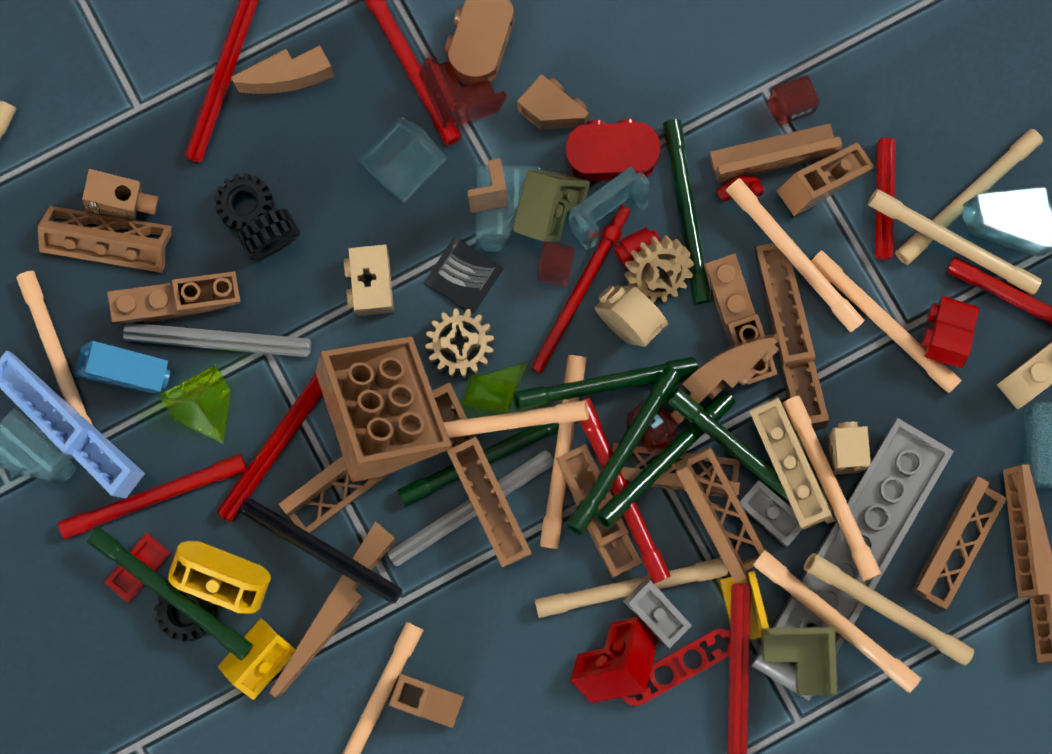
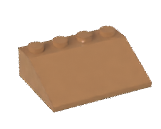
(381, 407)

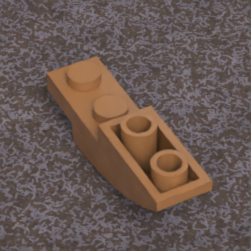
(174, 300)
(736, 309)
(731, 365)

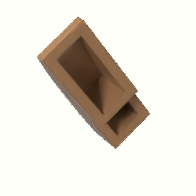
(284, 74)

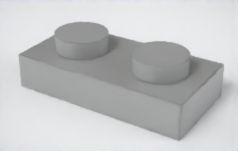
(771, 513)
(657, 613)

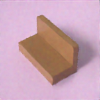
(490, 196)

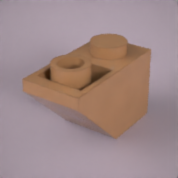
(550, 107)
(426, 700)

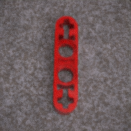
(680, 671)

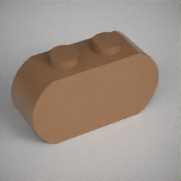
(479, 39)

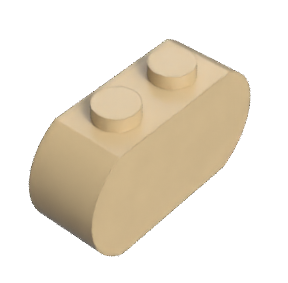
(630, 314)
(1029, 378)

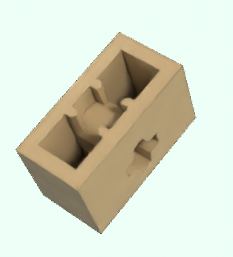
(377, 297)
(848, 448)

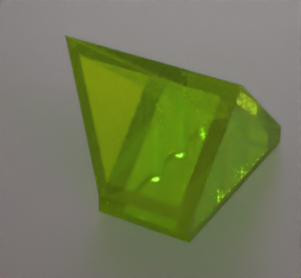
(494, 390)
(201, 403)

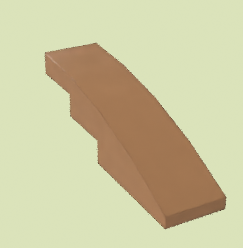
(612, 543)

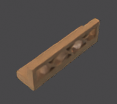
(774, 153)
(102, 242)
(671, 481)
(318, 486)
(709, 517)
(949, 539)

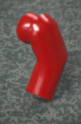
(752, 182)

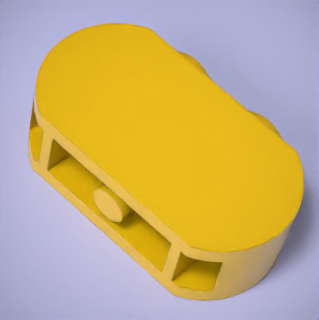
(219, 577)

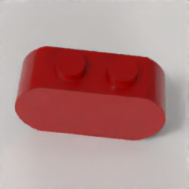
(606, 150)

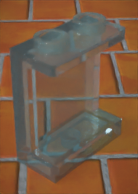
(624, 186)

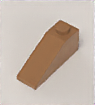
(824, 178)

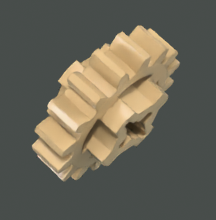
(673, 263)
(473, 340)

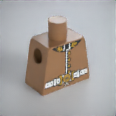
(105, 189)

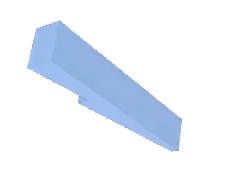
(68, 428)

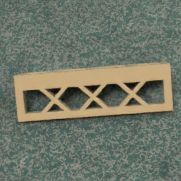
(792, 464)

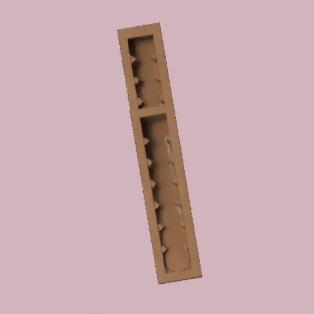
(790, 324)
(482, 485)
(1031, 554)
(336, 609)

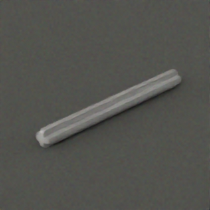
(217, 339)
(466, 512)

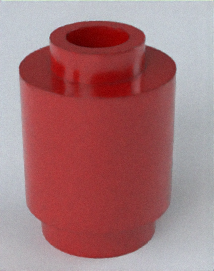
(632, 242)

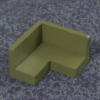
(545, 203)
(813, 654)

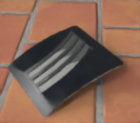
(463, 275)

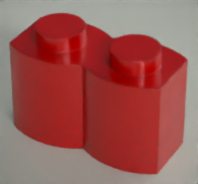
(950, 331)

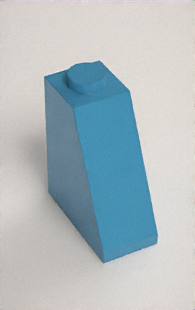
(121, 368)

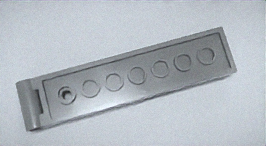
(884, 510)

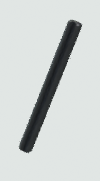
(321, 550)

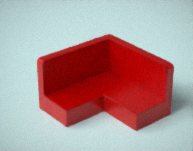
(621, 666)

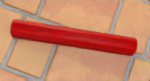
(885, 182)

